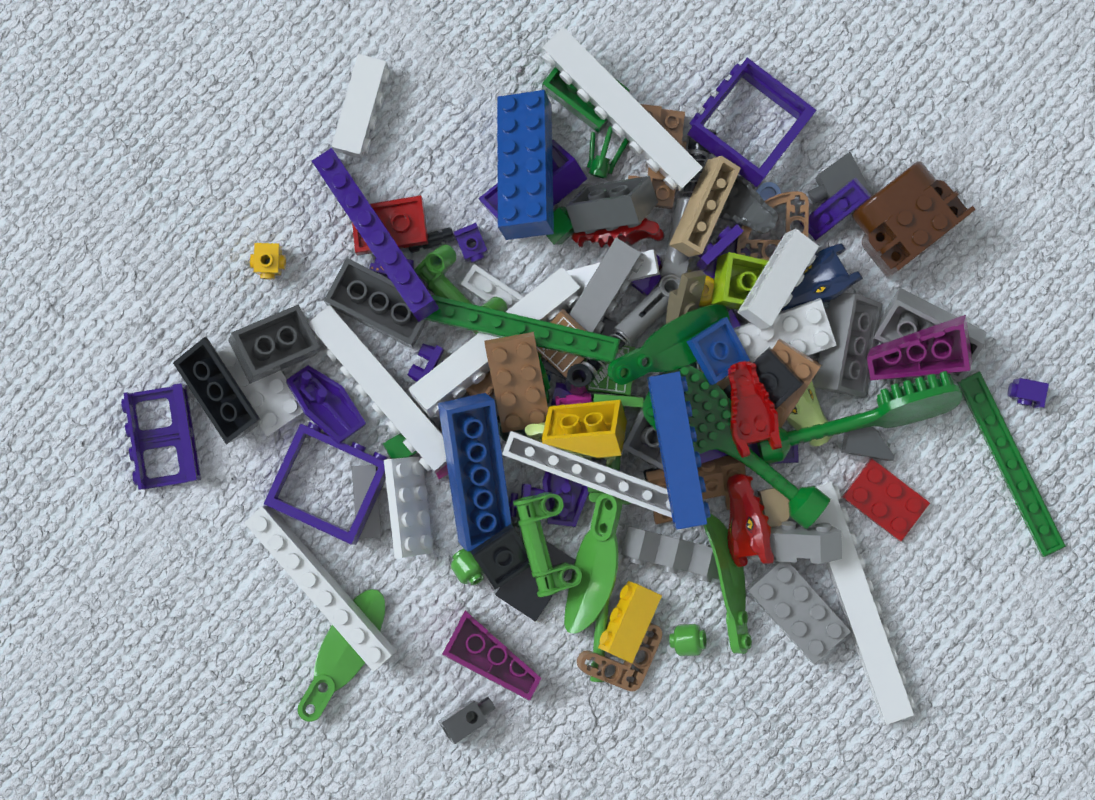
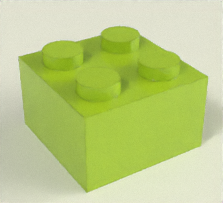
(735, 278)

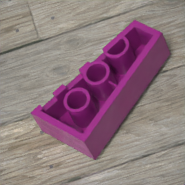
(485, 655)

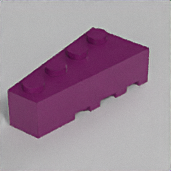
(923, 352)

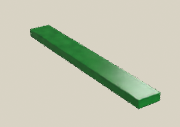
(505, 324)
(1011, 464)

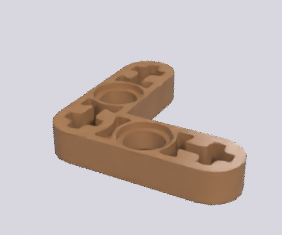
(623, 670)

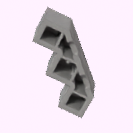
(793, 542)
(670, 552)

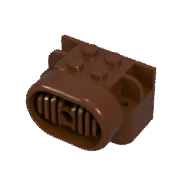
(908, 217)

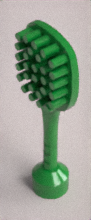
(895, 409)
(712, 425)

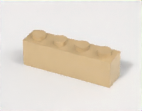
(704, 206)

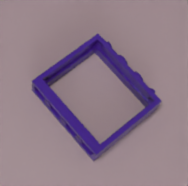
(772, 89)
(321, 524)

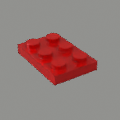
(403, 221)
(885, 500)

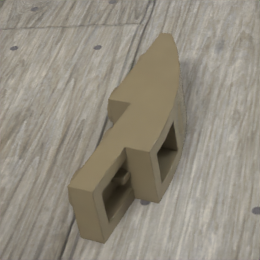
(687, 296)

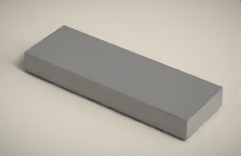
(361, 479)

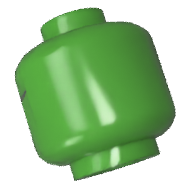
(466, 568)
(688, 640)

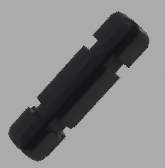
(435, 239)

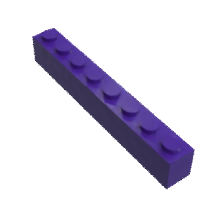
(375, 235)

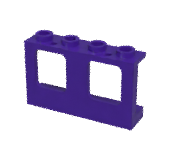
(178, 434)

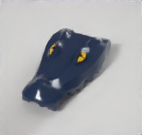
(823, 278)

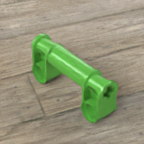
(432, 272)
(548, 577)

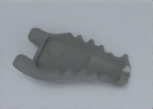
(748, 208)

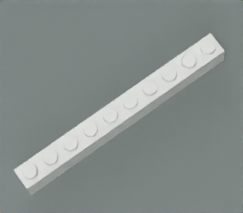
(863, 618)

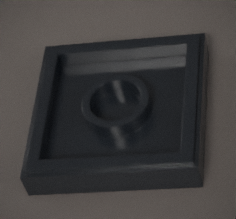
(502, 556)

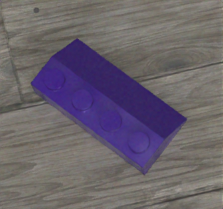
(566, 178)

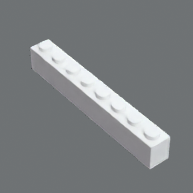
(621, 109)
(470, 361)
(381, 387)
(588, 473)
(320, 587)

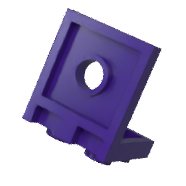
(726, 243)

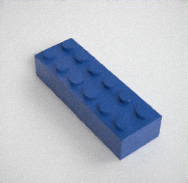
(525, 165)
(677, 450)
(475, 468)

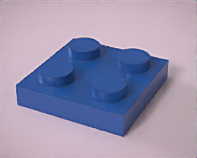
(717, 350)

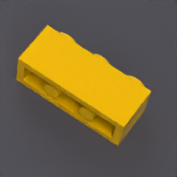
(629, 621)

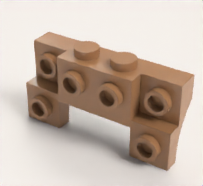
(673, 123)
(715, 477)

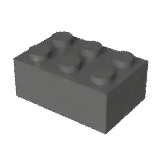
(612, 205)
(274, 343)

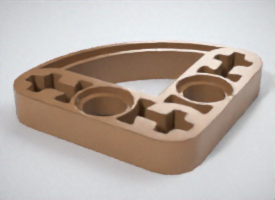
(780, 199)

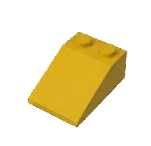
(587, 428)

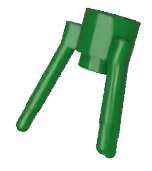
(600, 165)

